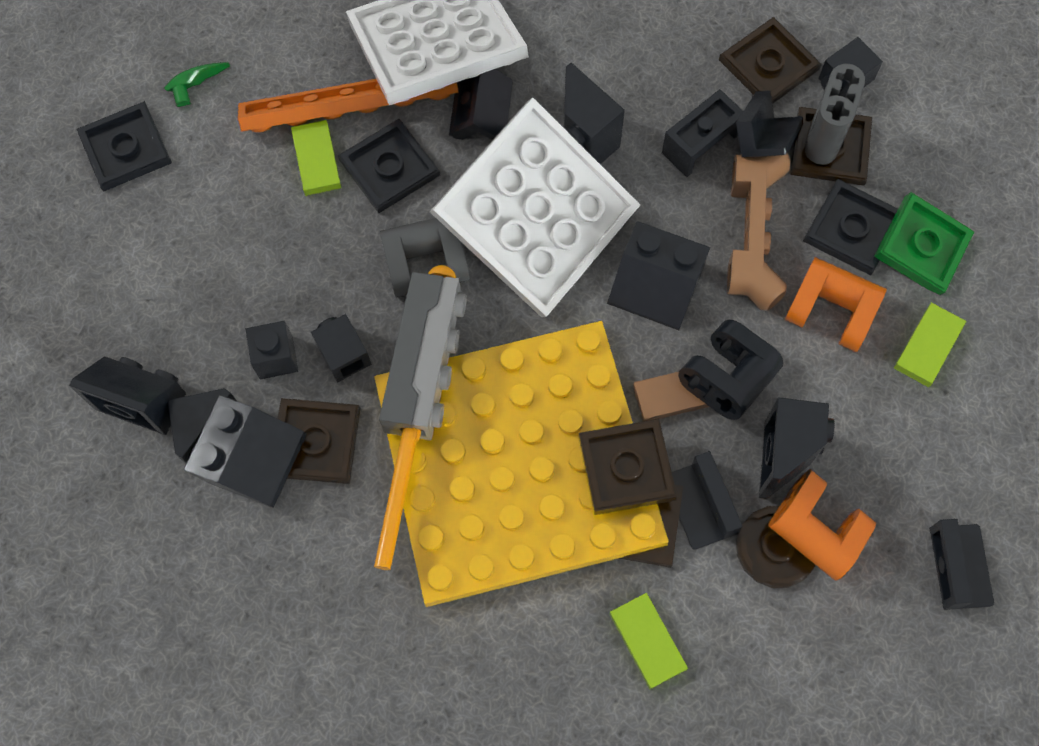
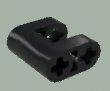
(733, 392)

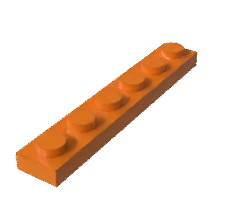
(324, 102)

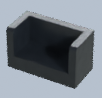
(701, 131)

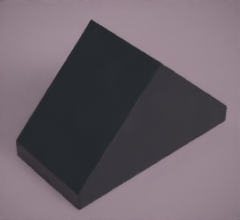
(189, 418)

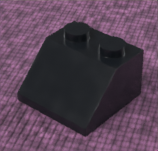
(591, 115)
(658, 275)
(129, 392)
(792, 440)
(245, 451)

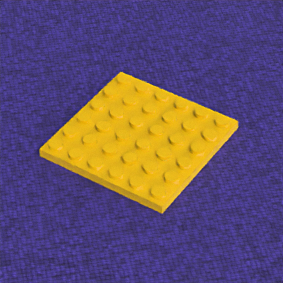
(505, 475)

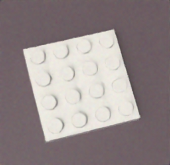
(433, 42)
(535, 208)

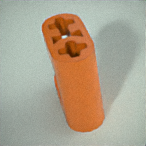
(844, 290)
(799, 527)

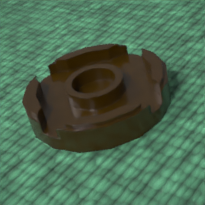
(768, 557)

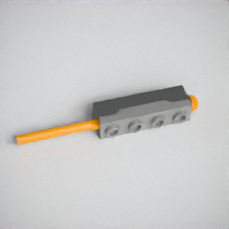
(416, 382)

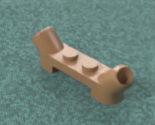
(747, 270)

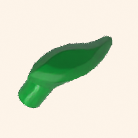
(192, 77)

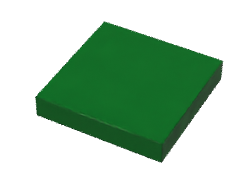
(924, 244)

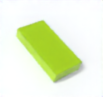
(316, 157)
(930, 344)
(648, 641)

